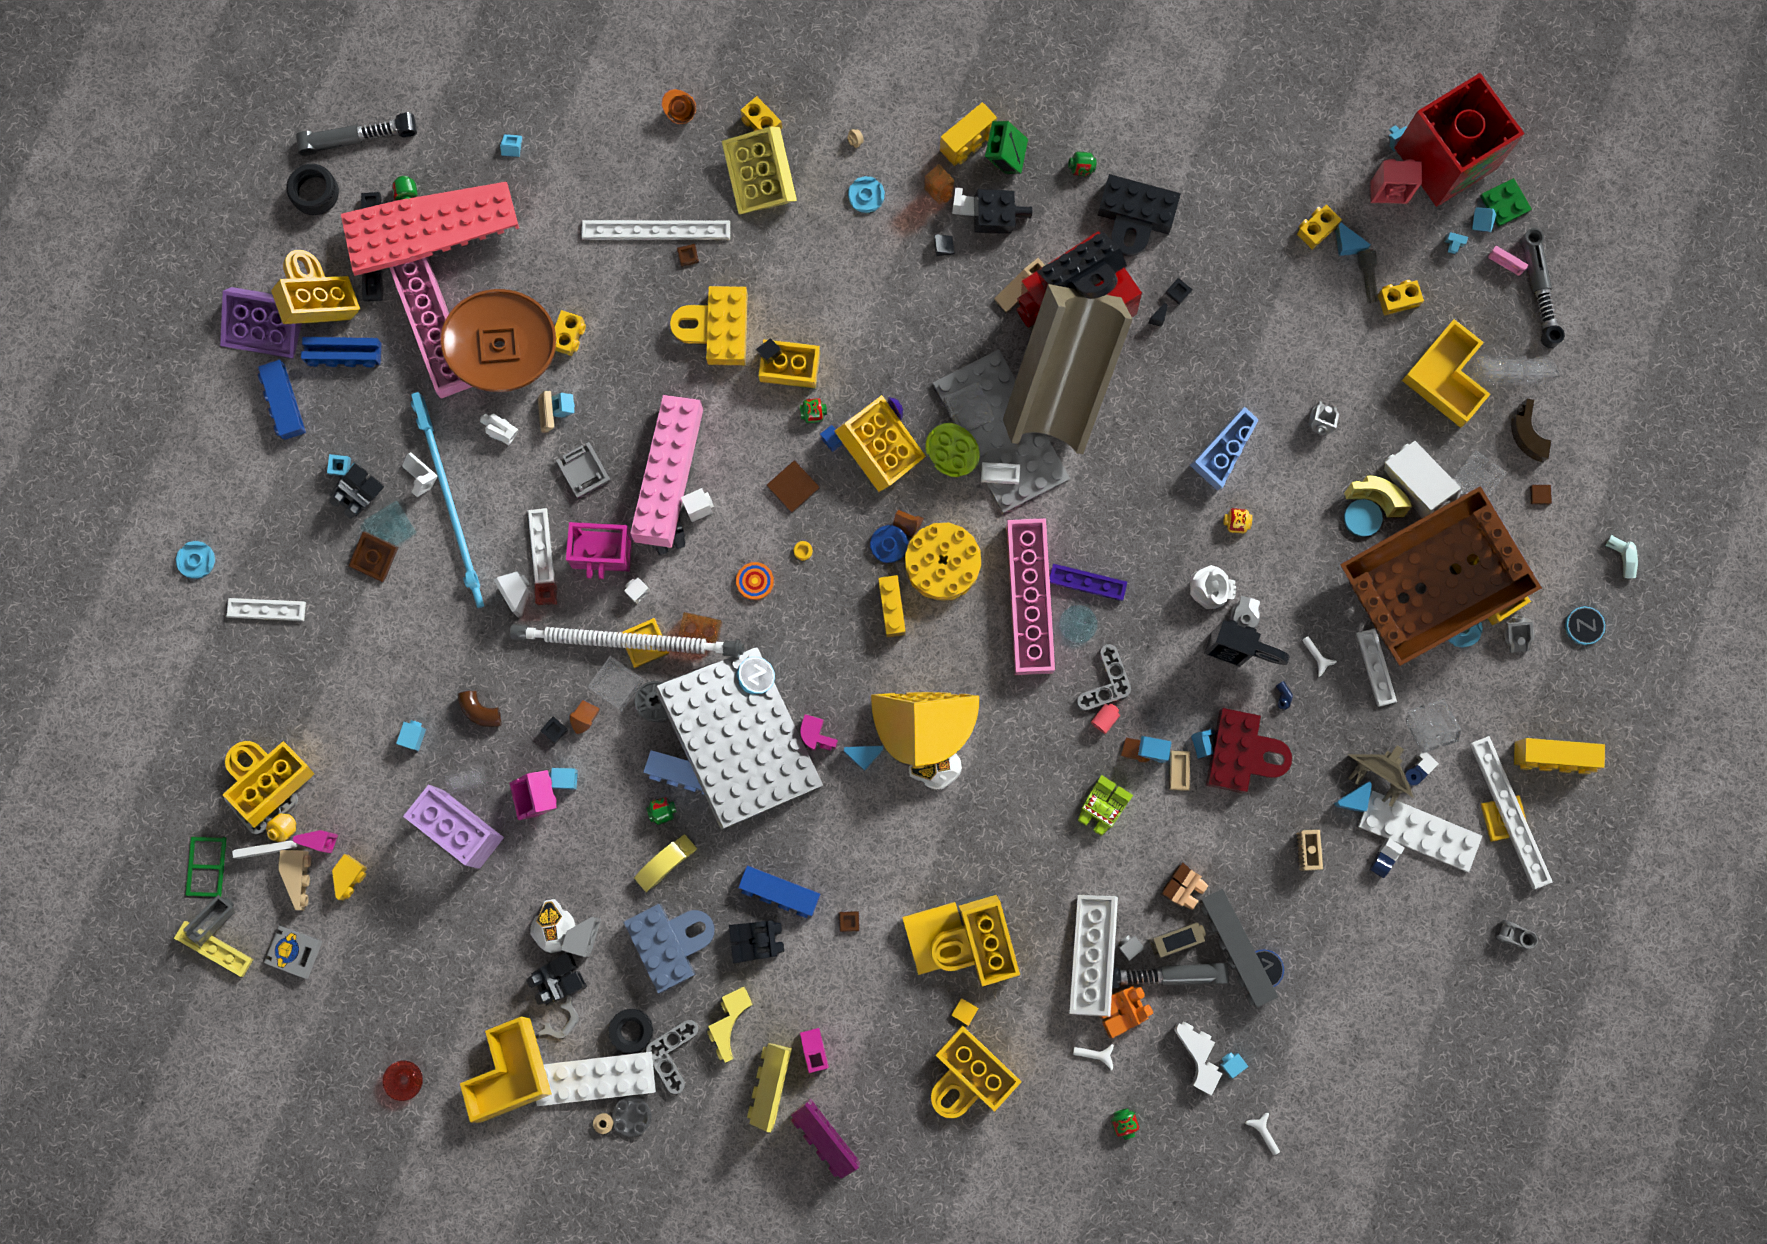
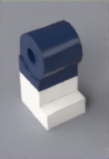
(1420, 769)
(1386, 857)

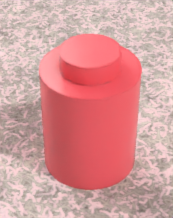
(1106, 718)

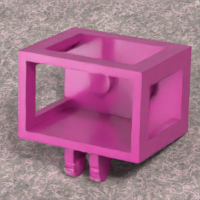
(599, 549)

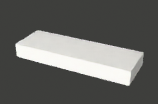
(264, 849)

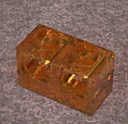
(939, 185)
(702, 624)

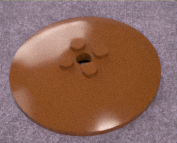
(493, 317)

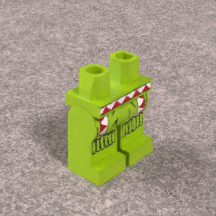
(1104, 812)

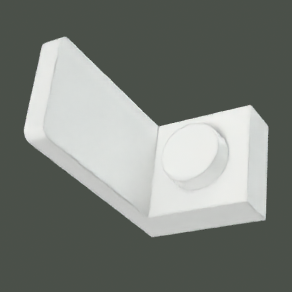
(962, 204)
(424, 476)

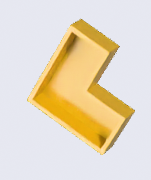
(1440, 378)
(517, 1075)

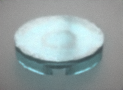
(1072, 625)

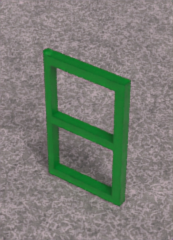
(220, 867)

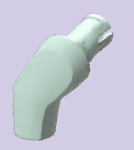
(1629, 555)

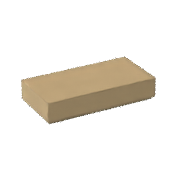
(545, 412)
(1179, 770)

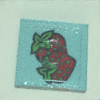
(391, 524)

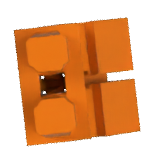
(1131, 1011)

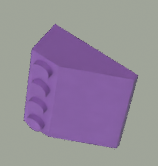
(254, 324)

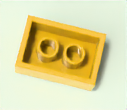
(967, 134)
(793, 367)

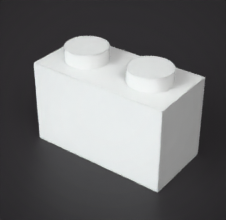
(697, 504)

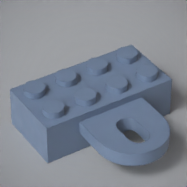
(665, 944)

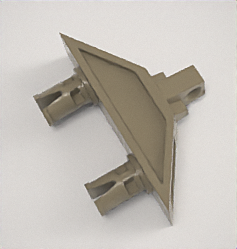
(1385, 766)

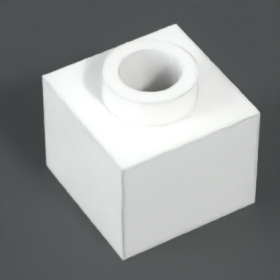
(636, 590)

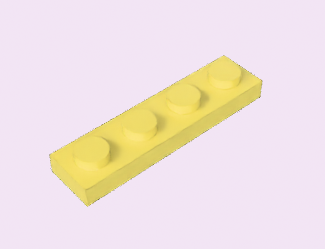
(218, 952)

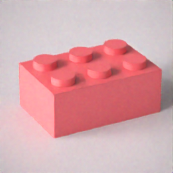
(1396, 181)

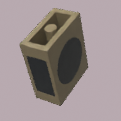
(1177, 939)

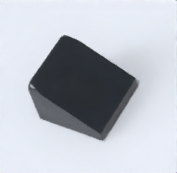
(944, 245)
(1159, 316)
(769, 351)

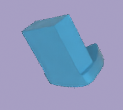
(1202, 743)

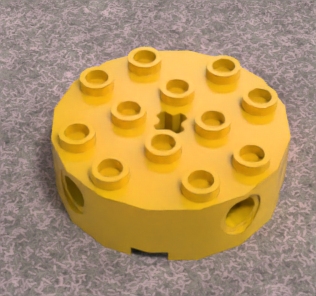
(948, 543)

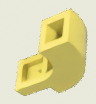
(1382, 492)
(664, 862)

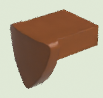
(907, 522)
(583, 717)
(1131, 750)

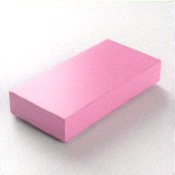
(1507, 260)

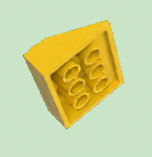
(880, 443)

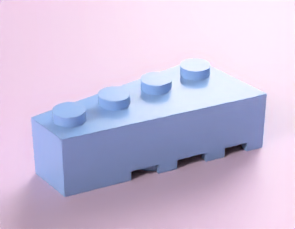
(1223, 451)
(673, 770)

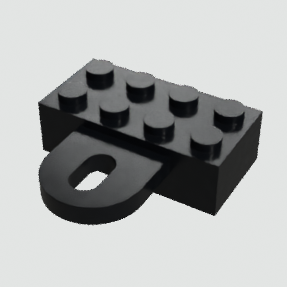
(1139, 209)
(1085, 267)
(1238, 644)

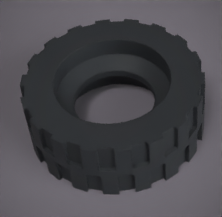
(616, 1026)

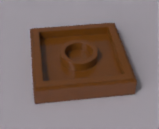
(793, 486)
(373, 556)

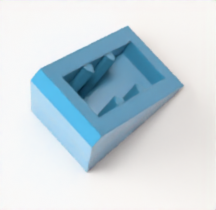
(1348, 241)
(1154, 749)
(863, 755)
(1357, 799)

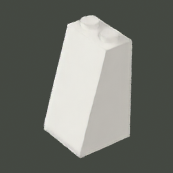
(1421, 479)

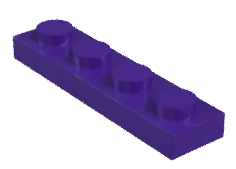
(1087, 582)

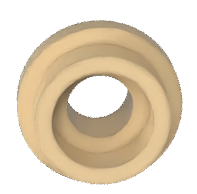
(855, 138)
(596, 1123)

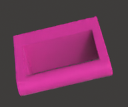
(317, 840)

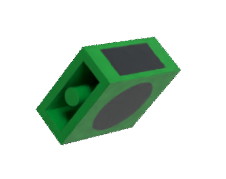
(1006, 147)

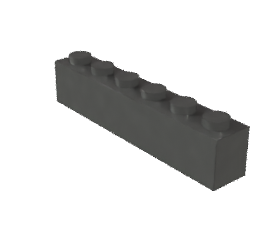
(1240, 950)

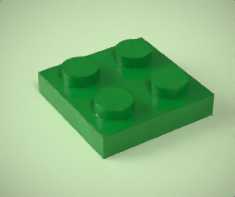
(1506, 201)

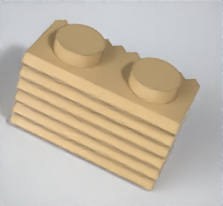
(1309, 850)

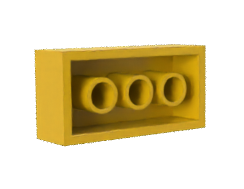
(1560, 755)

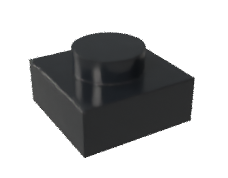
(1178, 291)
(554, 730)

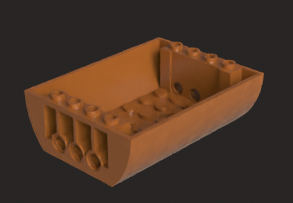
(1424, 556)

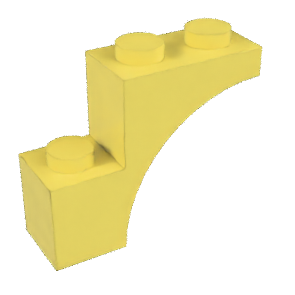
(720, 1031)

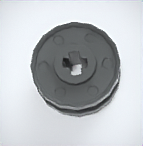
(645, 706)

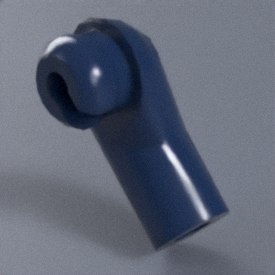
(1285, 697)

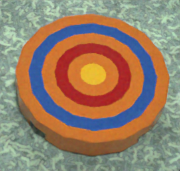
(755, 581)

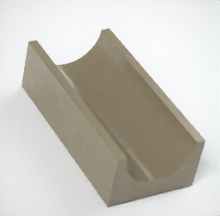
(1067, 366)

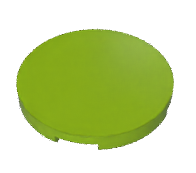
(952, 449)

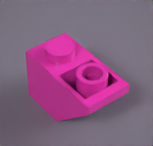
(814, 1050)

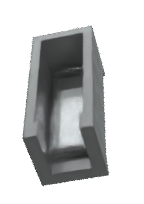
(209, 920)

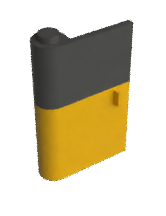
(927, 924)

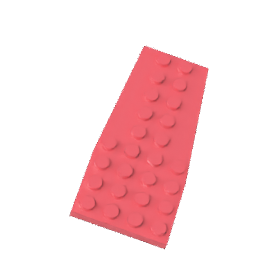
(420, 225)

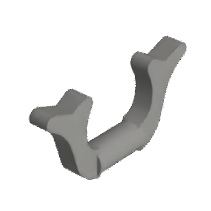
(568, 1027)

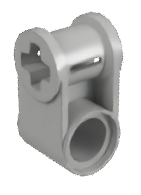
(1513, 935)

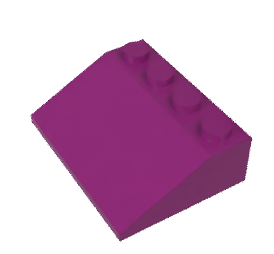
(826, 1139)

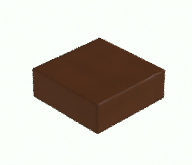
(687, 255)
(1541, 494)
(849, 921)

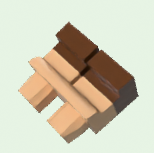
(1189, 880)

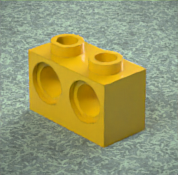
(764, 117)
(1320, 228)
(1402, 301)
(572, 334)

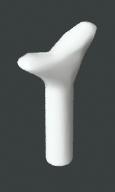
(1321, 661)
(1103, 1056)
(1260, 1125)

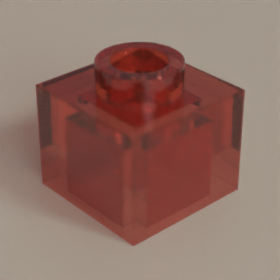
(541, 589)

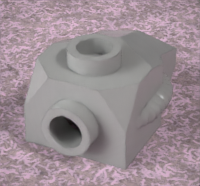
(1323, 419)
(1246, 612)
(1519, 634)

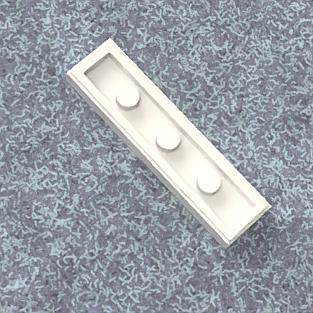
(541, 546)
(266, 609)
(1376, 667)

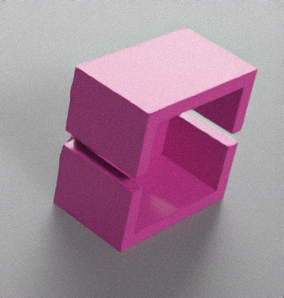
(533, 795)

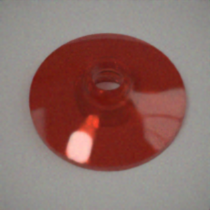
(392, 1080)

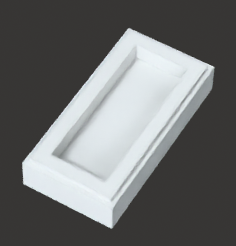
(1000, 473)

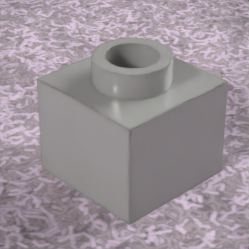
(1130, 947)

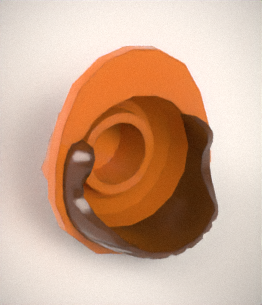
(678, 106)

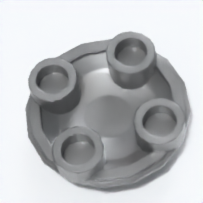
(631, 1116)

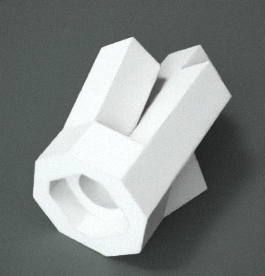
(499, 428)

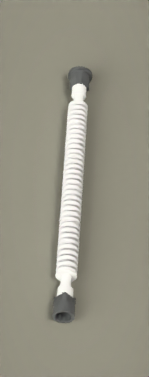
(626, 640)

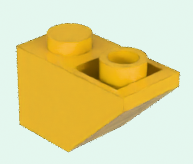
(346, 875)

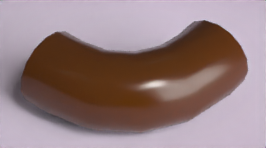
(476, 712)

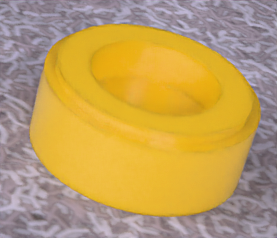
(803, 550)

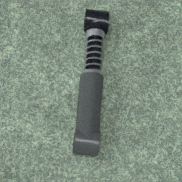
(309, 142)
(1541, 285)
(1174, 975)

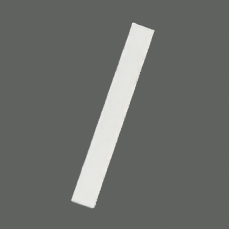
(655, 230)
(1511, 813)

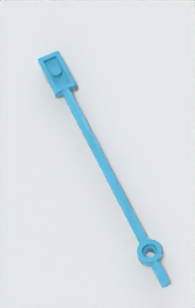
(424, 423)

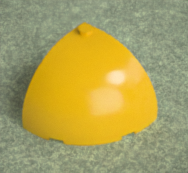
(924, 725)

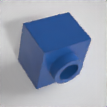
(830, 438)

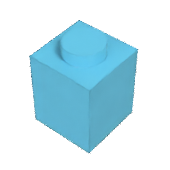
(411, 735)
(564, 778)

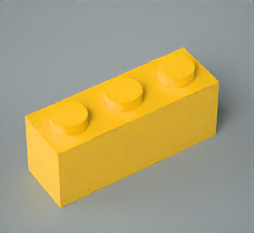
(892, 606)

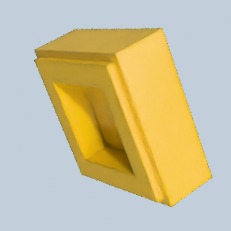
(964, 1011)

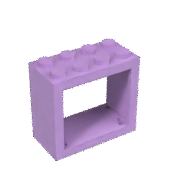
(453, 827)

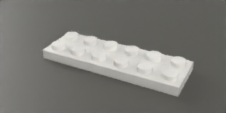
(1421, 832)
(1093, 955)
(599, 1078)

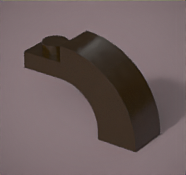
(1526, 437)

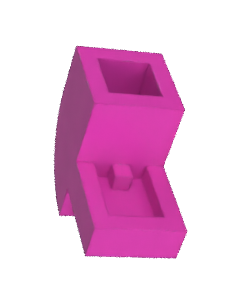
(810, 733)

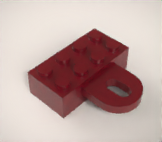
(1240, 752)

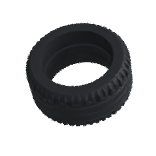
(317, 206)

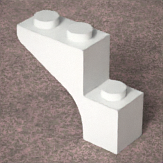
(1199, 1048)

